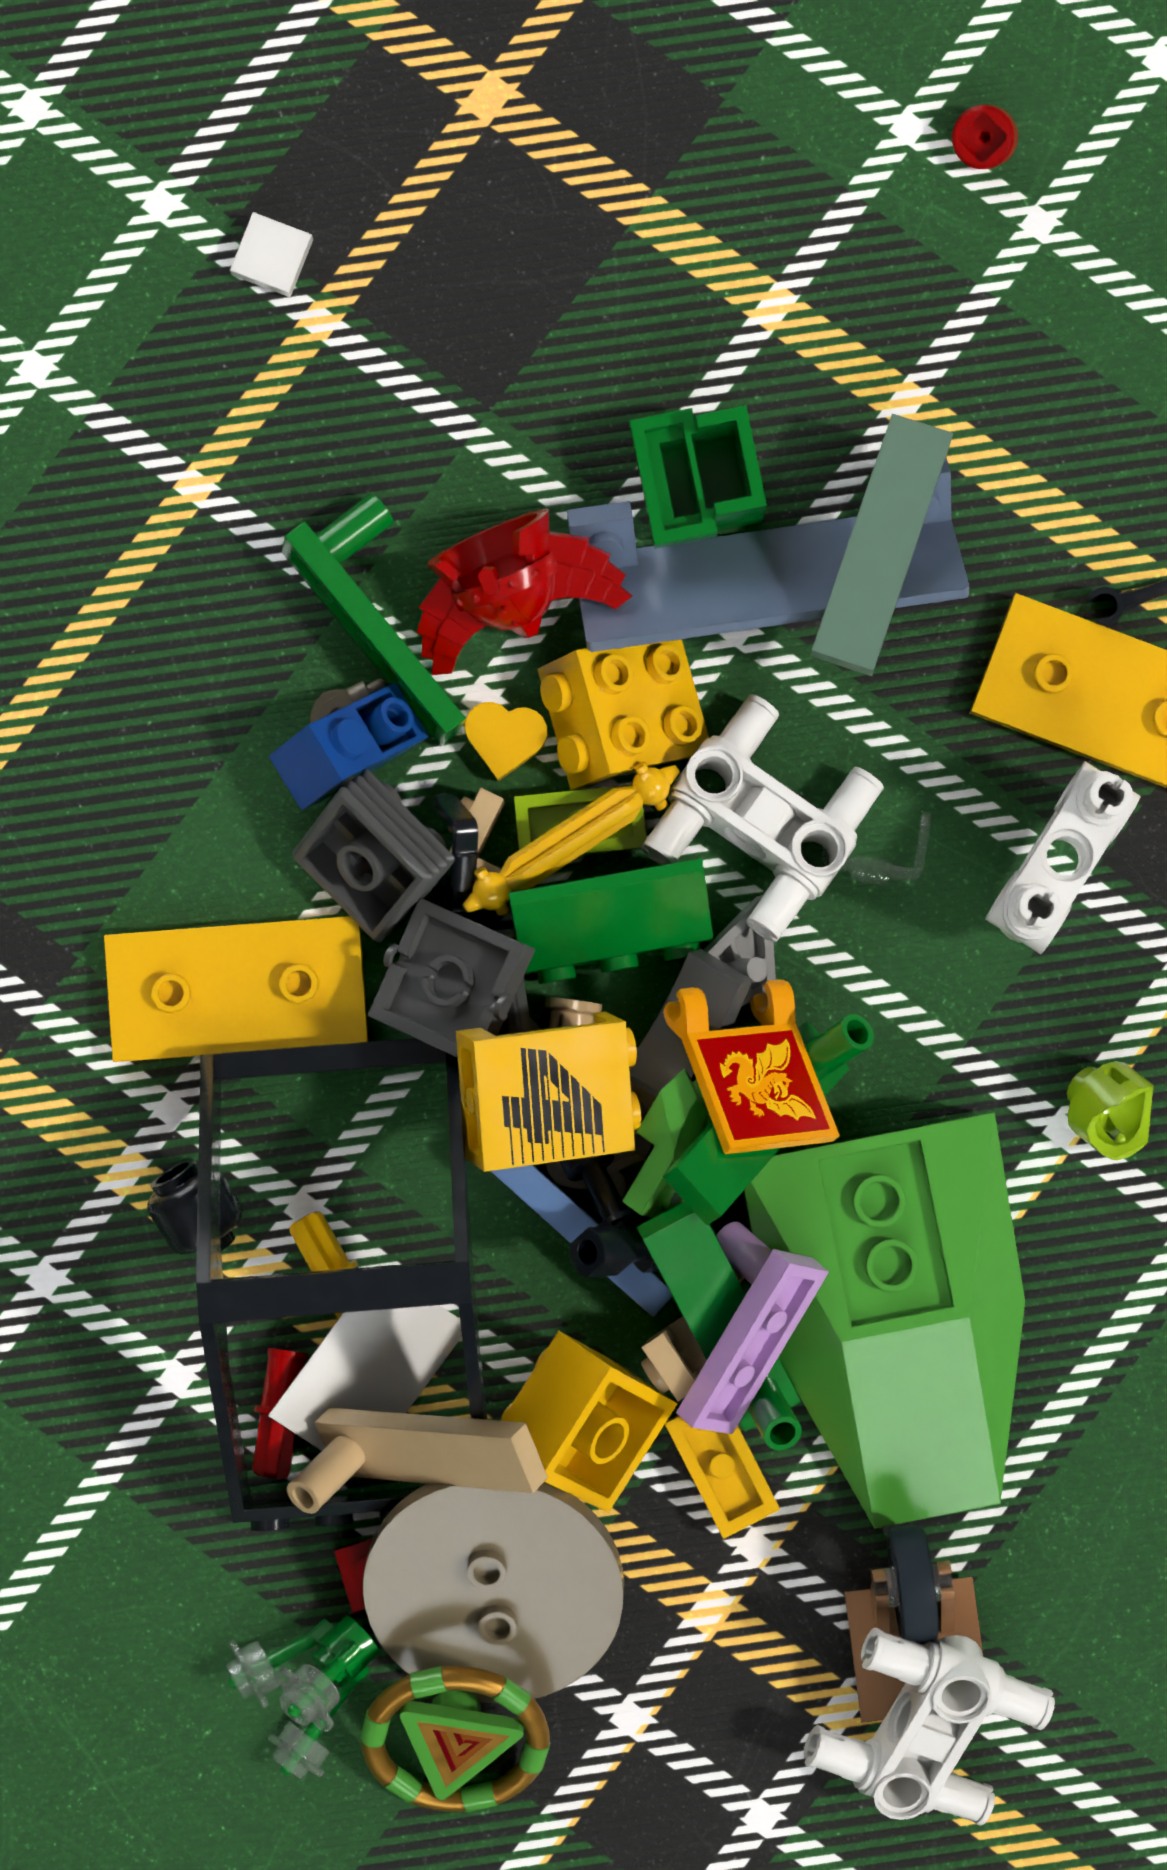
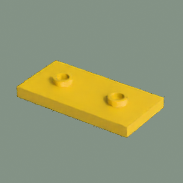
(1078, 688)
(235, 988)

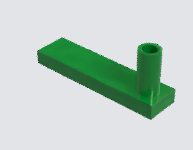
(318, 563)
(715, 1180)
(708, 1299)

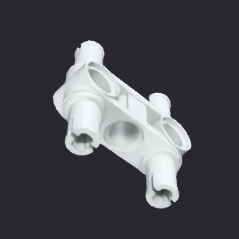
(762, 817)
(1089, 819)
(928, 1727)

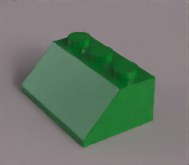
(613, 919)

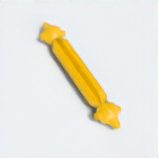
(571, 838)

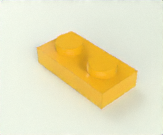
(724, 1475)

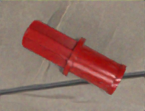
(273, 1440)

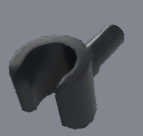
(1127, 599)

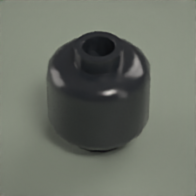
(176, 1205)

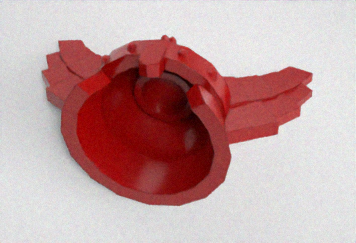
(508, 582)

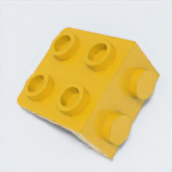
(622, 709)

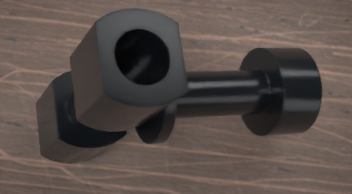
(615, 1241)

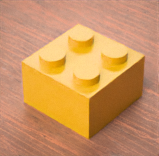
(588, 1420)

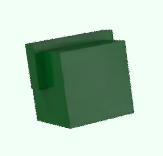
(697, 473)

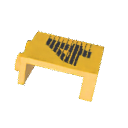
(547, 1093)

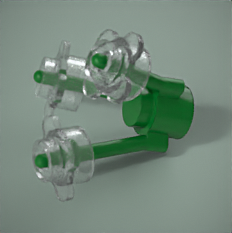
(308, 1692)

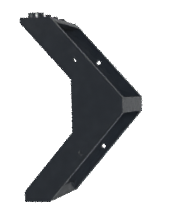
(319, 1291)

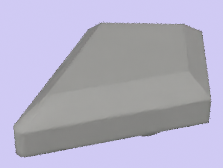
(745, 951)

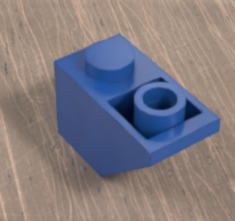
(346, 743)

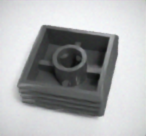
(373, 855)

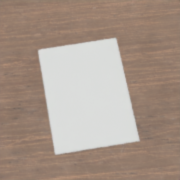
(369, 1364)

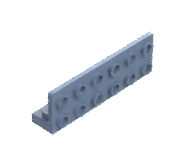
(747, 576)

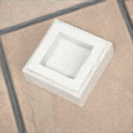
(271, 254)

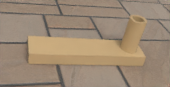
(417, 1451)

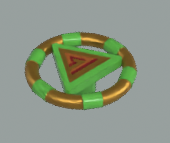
(455, 1737)

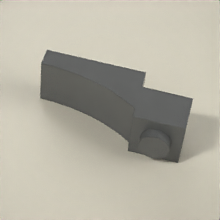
(662, 1051)

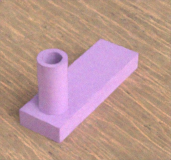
(757, 1333)

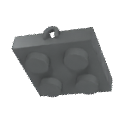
(449, 977)

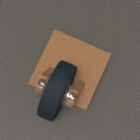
(911, 1602)

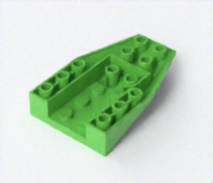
(920, 1312)

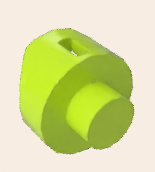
(1113, 1102)

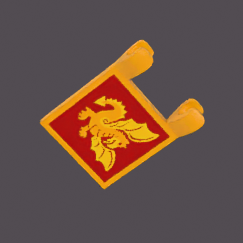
(754, 1077)

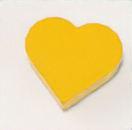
(505, 737)

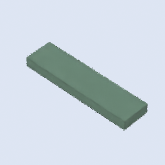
(881, 544)

